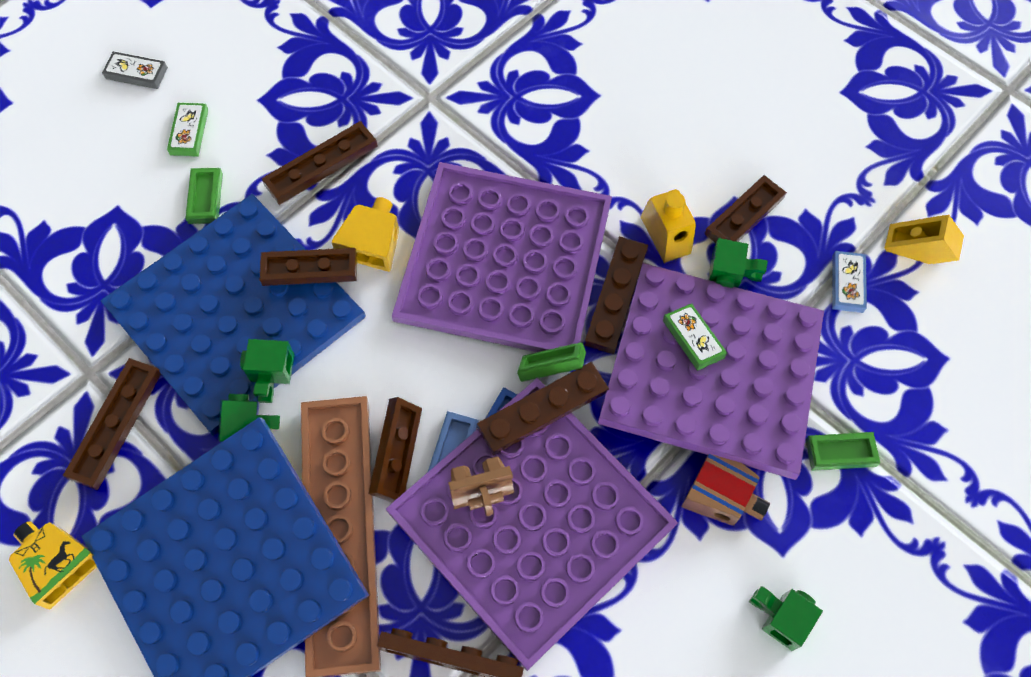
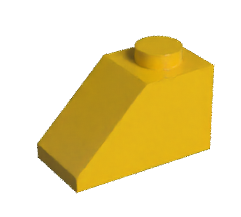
(926, 239)

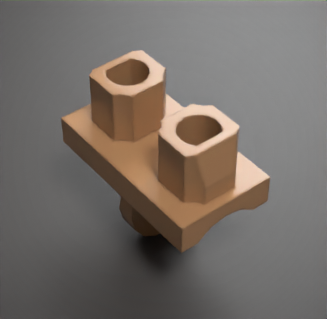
(483, 488)

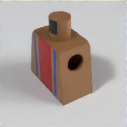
(725, 491)

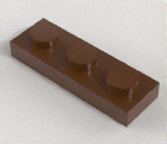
(746, 211)
(308, 266)
(395, 450)

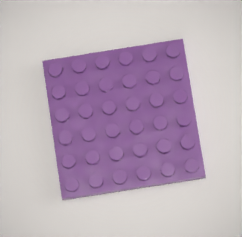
(503, 259)
(739, 408)
(549, 545)

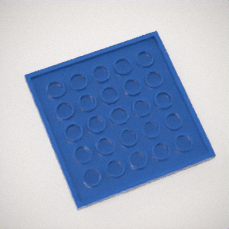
(207, 300)
(224, 562)

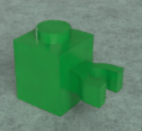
(731, 264)
(267, 364)
(238, 413)
(789, 618)

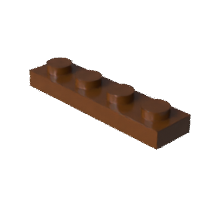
(319, 162)
(616, 295)
(542, 408)
(112, 424)
(436, 652)

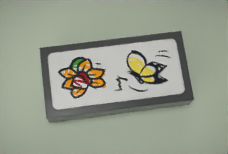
(135, 70)

